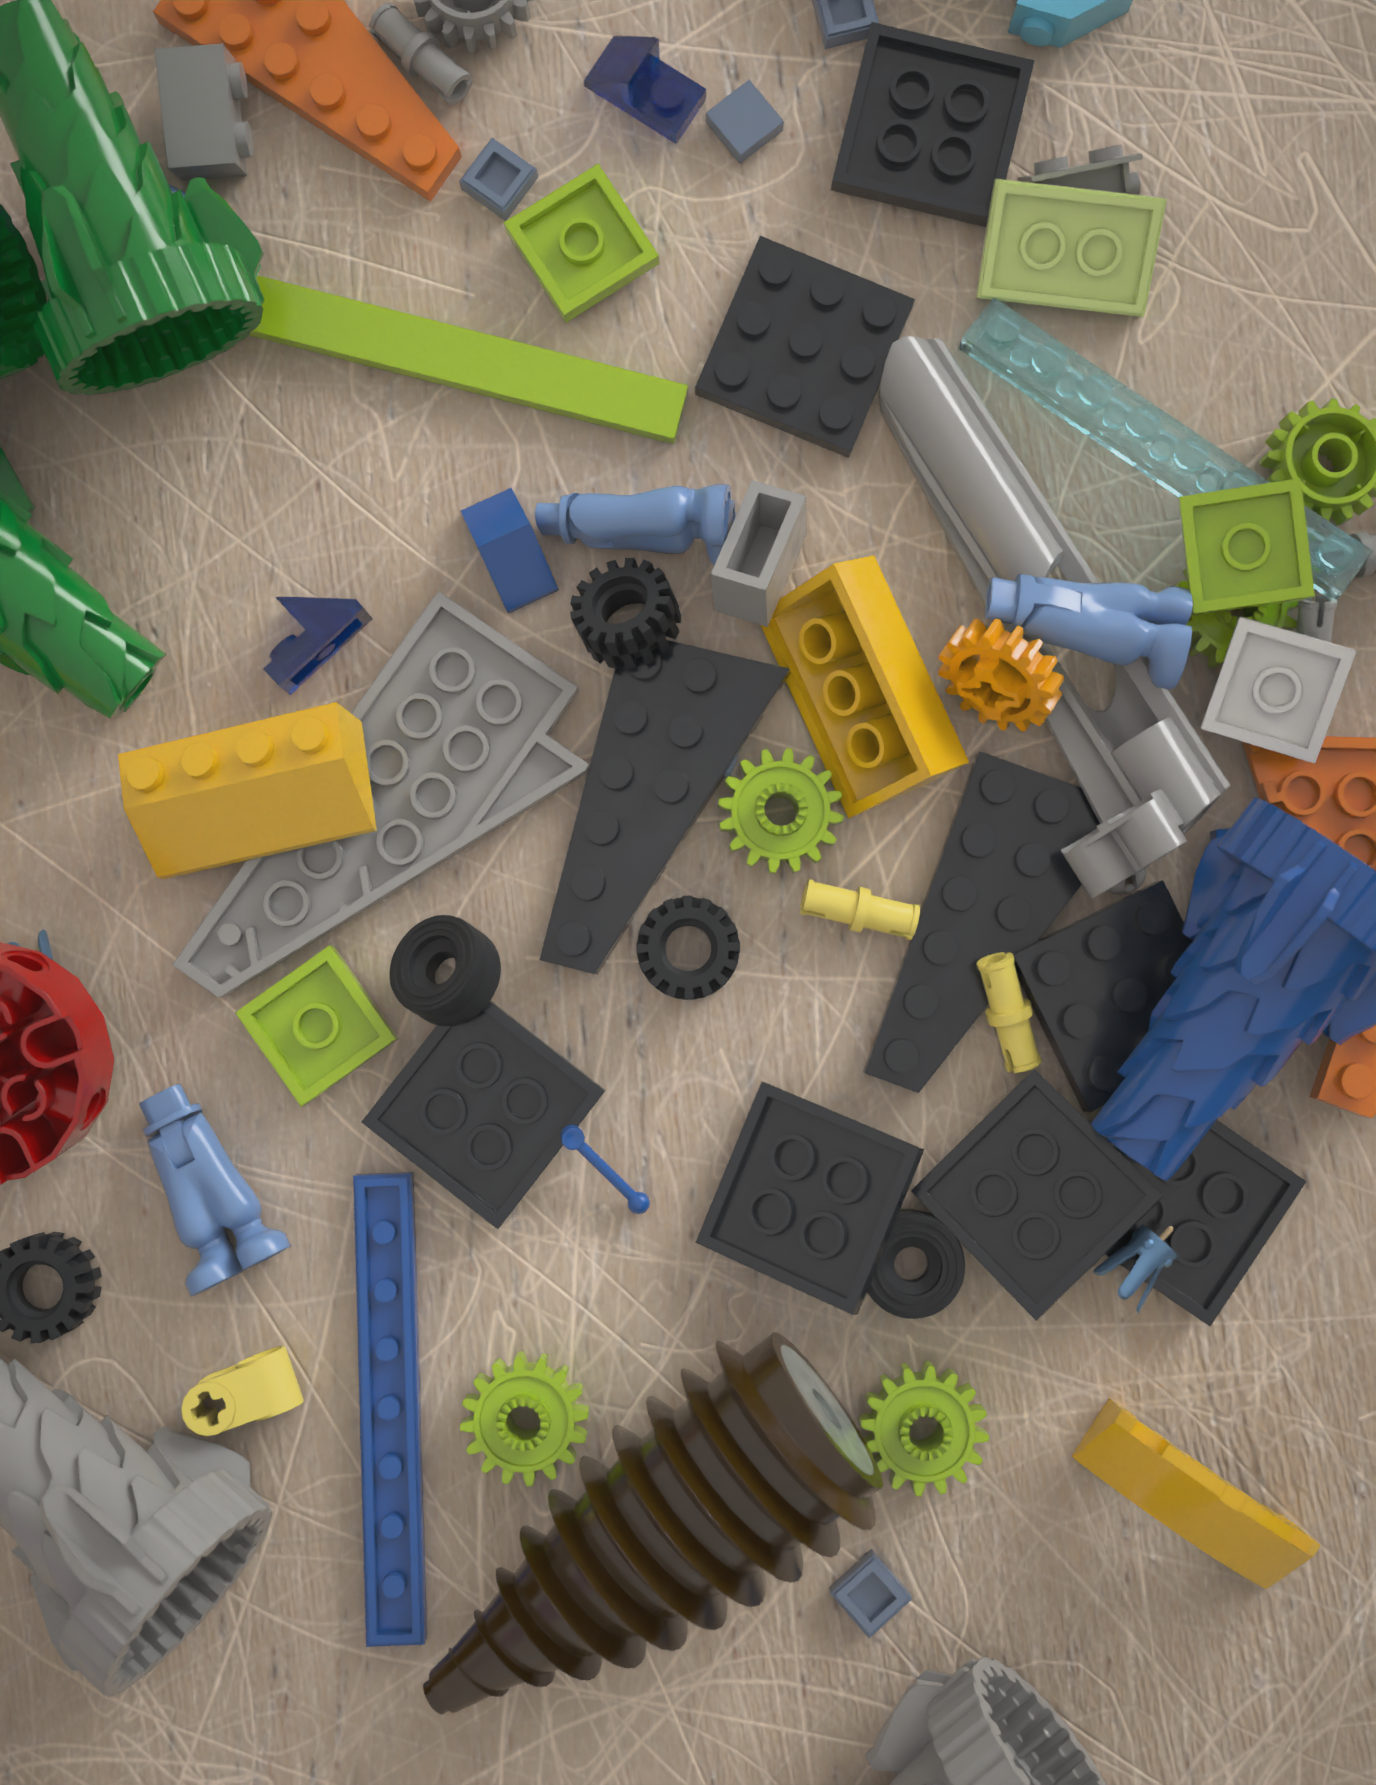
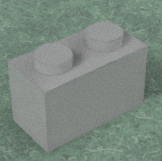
(203, 111)
(759, 553)

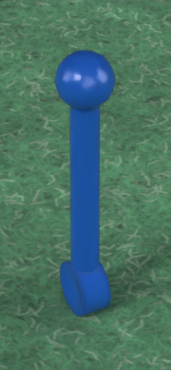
(573, 1139)

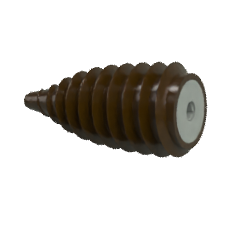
(673, 1528)

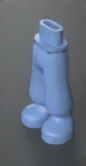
(650, 521)
(1100, 620)
(205, 1192)

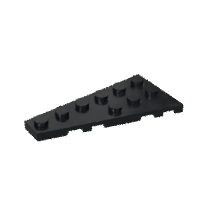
(652, 772)
(989, 894)

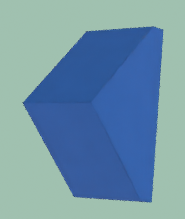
(510, 550)

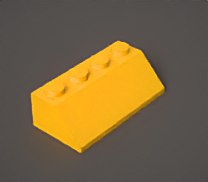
(862, 686)
(249, 790)

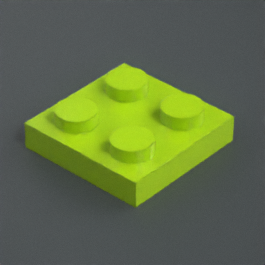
(582, 243)
(1246, 546)
(316, 1025)

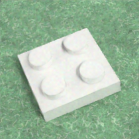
(1277, 689)

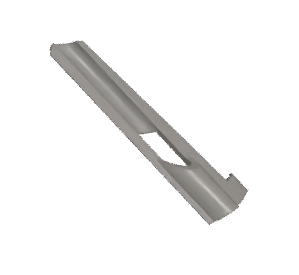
(1140, 754)

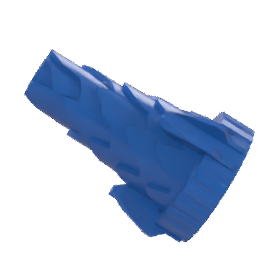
(1272, 962)

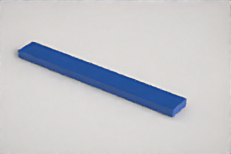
(390, 1409)

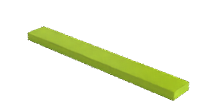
(470, 360)

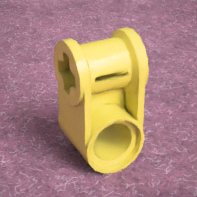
(251, 1392)

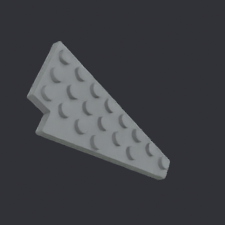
(451, 756)

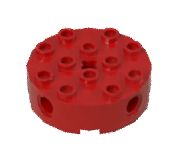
(51, 1061)

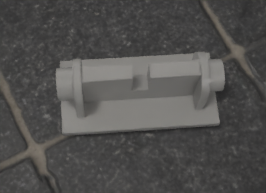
(1105, 172)

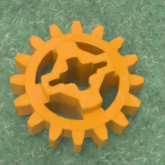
(1000, 675)

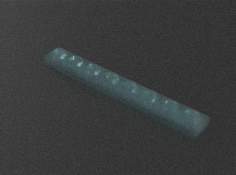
(1137, 428)

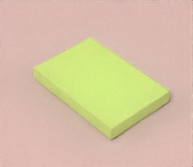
(1070, 247)

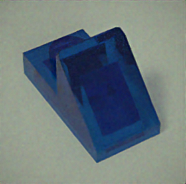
(646, 87)
(327, 626)

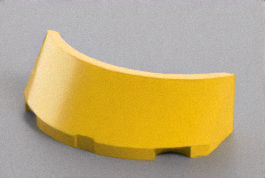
(1192, 1498)

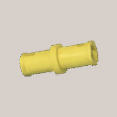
(859, 909)
(1009, 1012)

